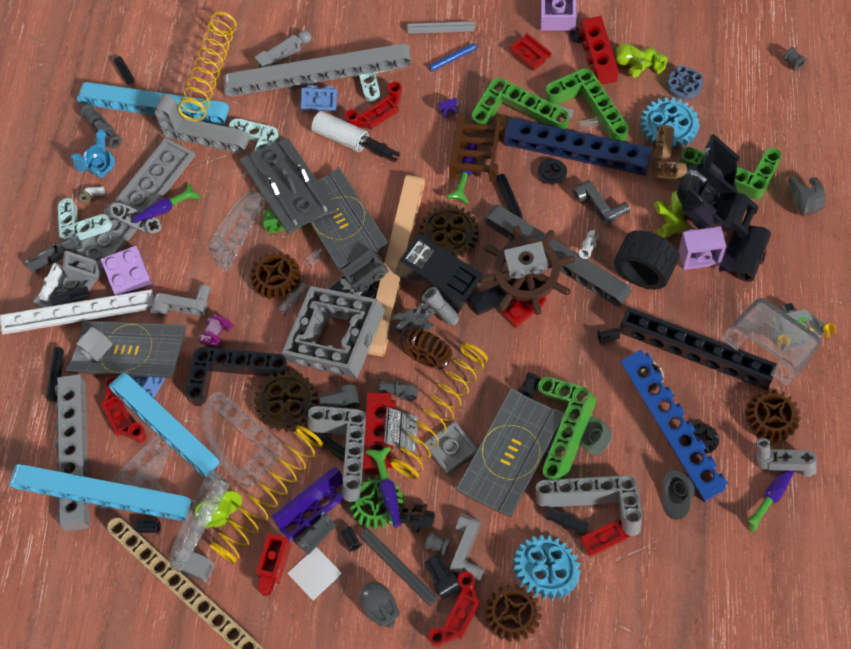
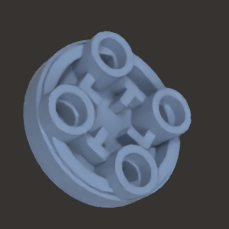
(684, 83)

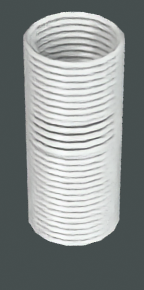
(339, 131)

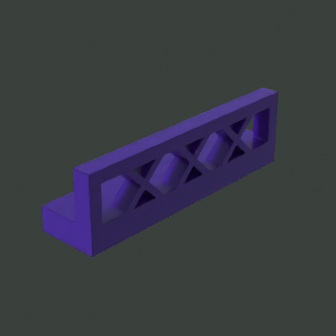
(309, 501)

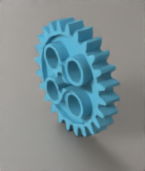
(670, 114)
(530, 568)

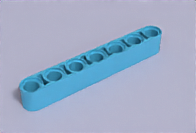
(164, 424)

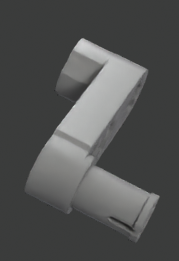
(142, 226)
(166, 302)
(798, 460)
(469, 527)

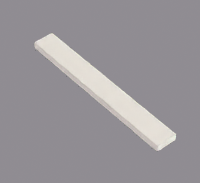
(76, 311)

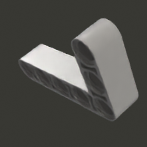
(198, 132)
(349, 423)
(595, 491)

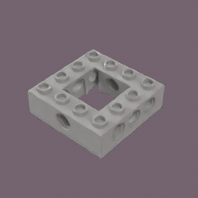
(320, 303)

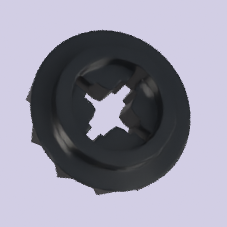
(558, 167)
(711, 434)

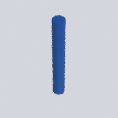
(452, 57)

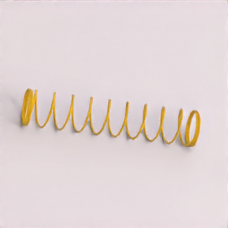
(203, 81)
(395, 462)
(223, 552)

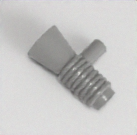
(440, 306)

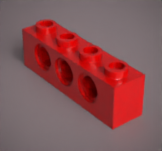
(598, 49)
(376, 404)

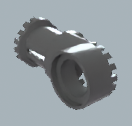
(404, 391)

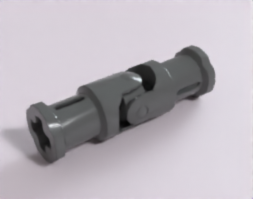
(98, 122)
(53, 253)

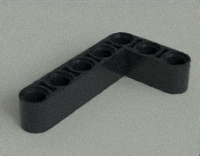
(230, 365)

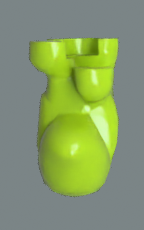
(639, 60)
(673, 216)

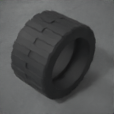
(646, 259)

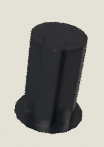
(608, 335)
(149, 527)
(351, 539)

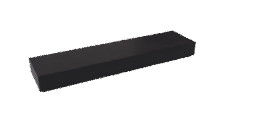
(492, 297)

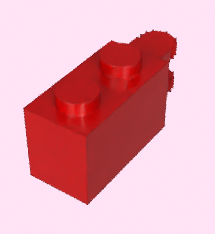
(272, 562)

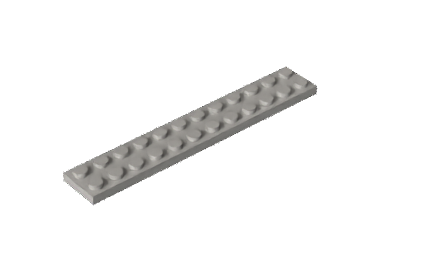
(143, 190)

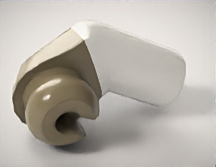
(89, 193)

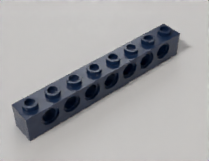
(584, 153)

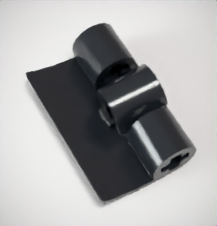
(746, 253)

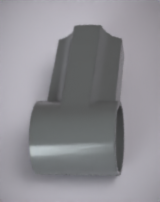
(346, 397)

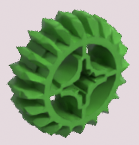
(367, 501)

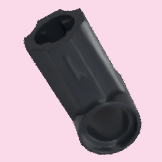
(443, 580)

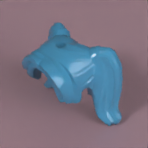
(95, 157)

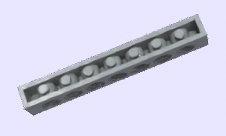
(68, 386)

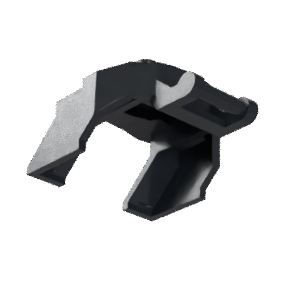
(710, 191)

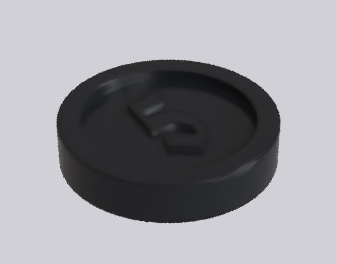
(574, 36)

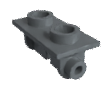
(314, 535)

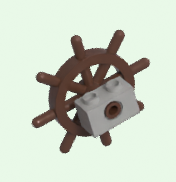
(527, 261)

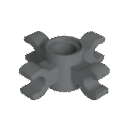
(413, 319)

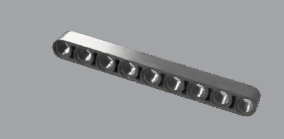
(581, 270)

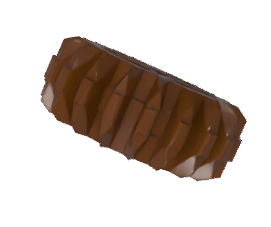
(273, 266)
(426, 348)
(763, 404)
(521, 607)

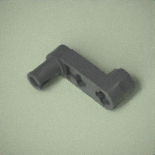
(607, 215)

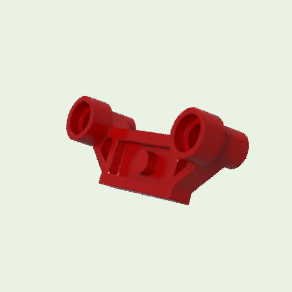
(379, 112)
(119, 416)
(460, 615)

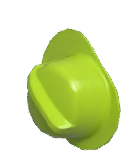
(227, 506)

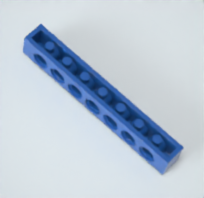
(632, 366)

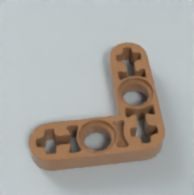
(662, 166)

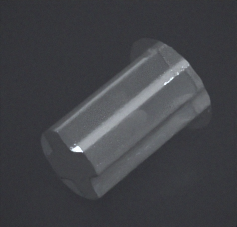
(588, 123)
(313, 258)

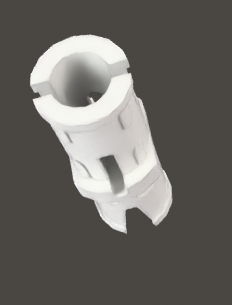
(588, 244)
(50, 282)

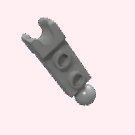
(283, 50)

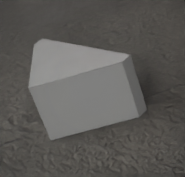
(80, 267)

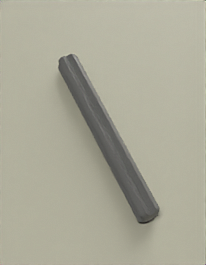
(399, 567)

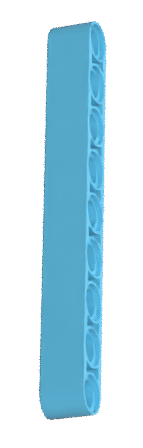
(146, 102)
(100, 492)

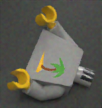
(810, 321)

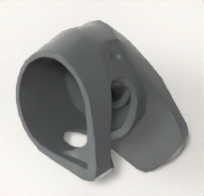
(805, 199)
(378, 604)

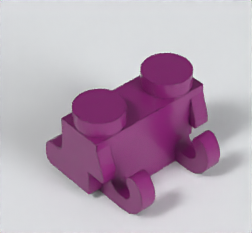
(213, 330)

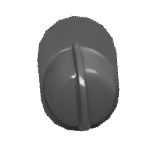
(677, 494)

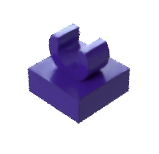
(448, 105)

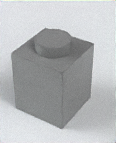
(94, 344)
(198, 567)

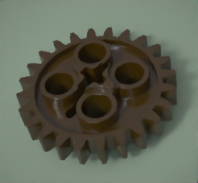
(449, 218)
(286, 384)

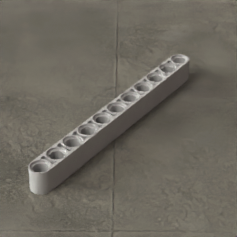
(317, 70)

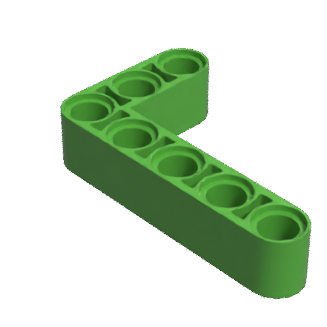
(586, 84)
(518, 103)
(748, 179)
(568, 424)

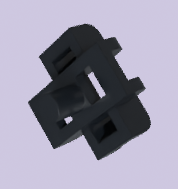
(417, 516)

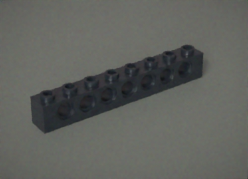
(697, 348)

